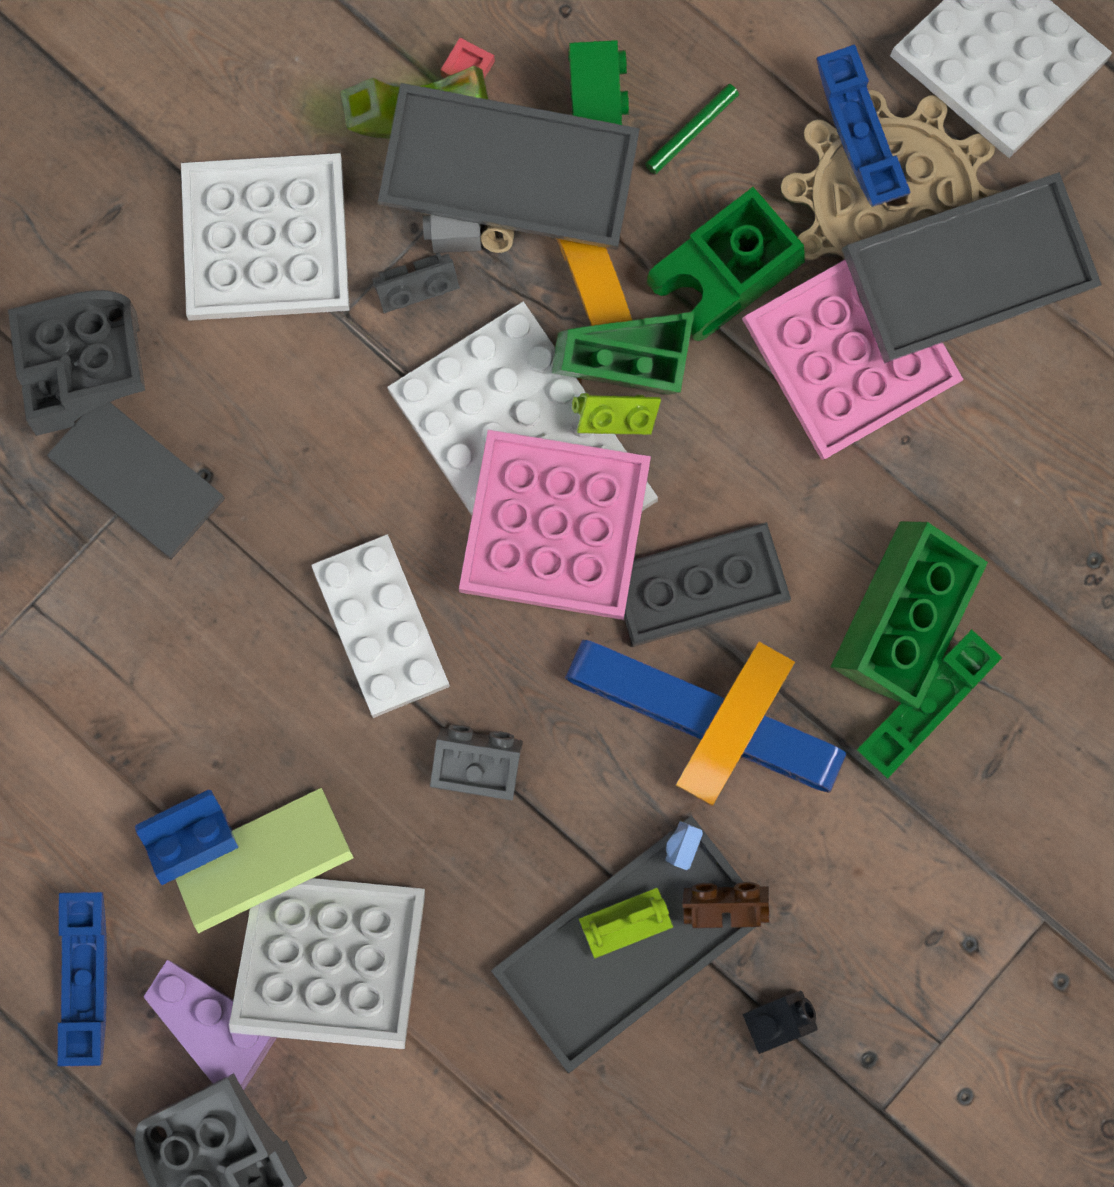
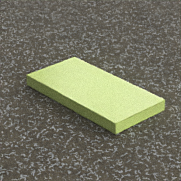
(271, 858)

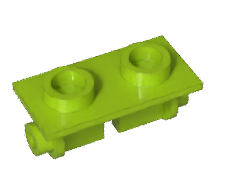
(616, 414)
(626, 923)

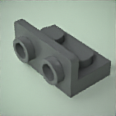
(476, 762)

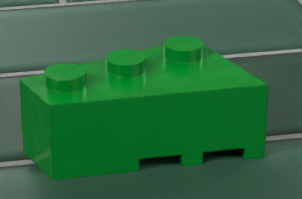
(596, 80)
(629, 354)

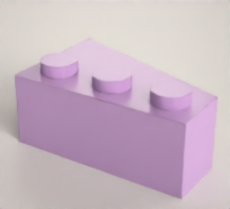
(201, 1021)

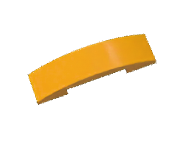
(596, 282)
(735, 723)

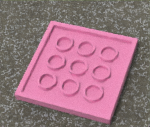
(833, 367)
(555, 524)

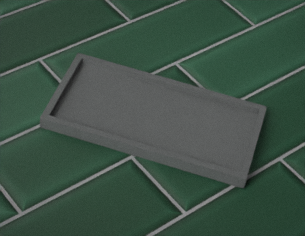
(508, 166)
(971, 267)
(588, 1001)

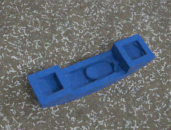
(859, 127)
(83, 979)

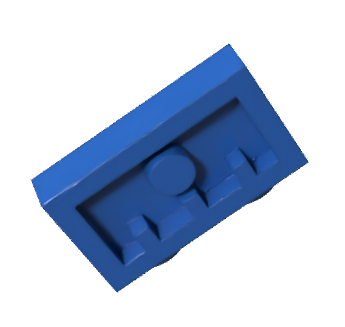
(186, 836)

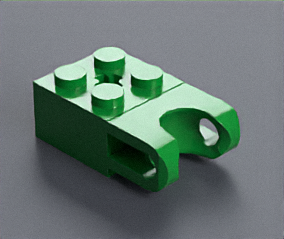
(724, 273)

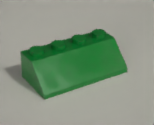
(909, 613)

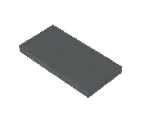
(136, 478)
(704, 584)

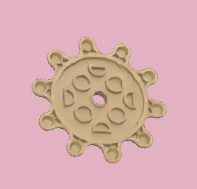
(934, 165)

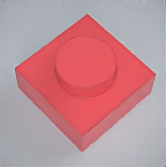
(465, 56)

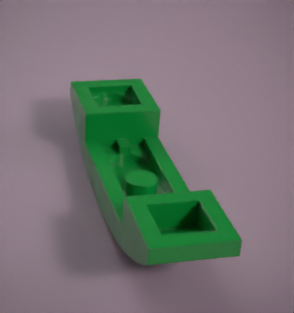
(911, 726)

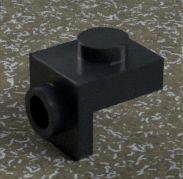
(781, 1021)

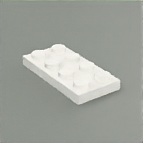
(380, 626)

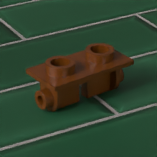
(745, 901)

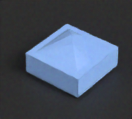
(683, 845)

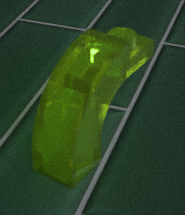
(372, 103)

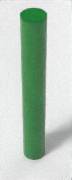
(692, 129)

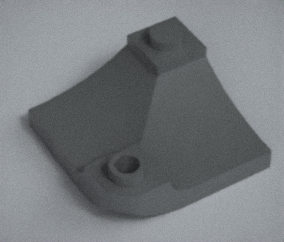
(75, 356)
(214, 1142)

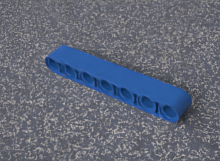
(693, 709)

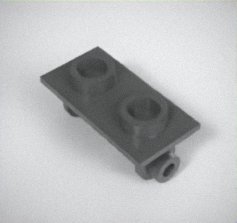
(431, 278)

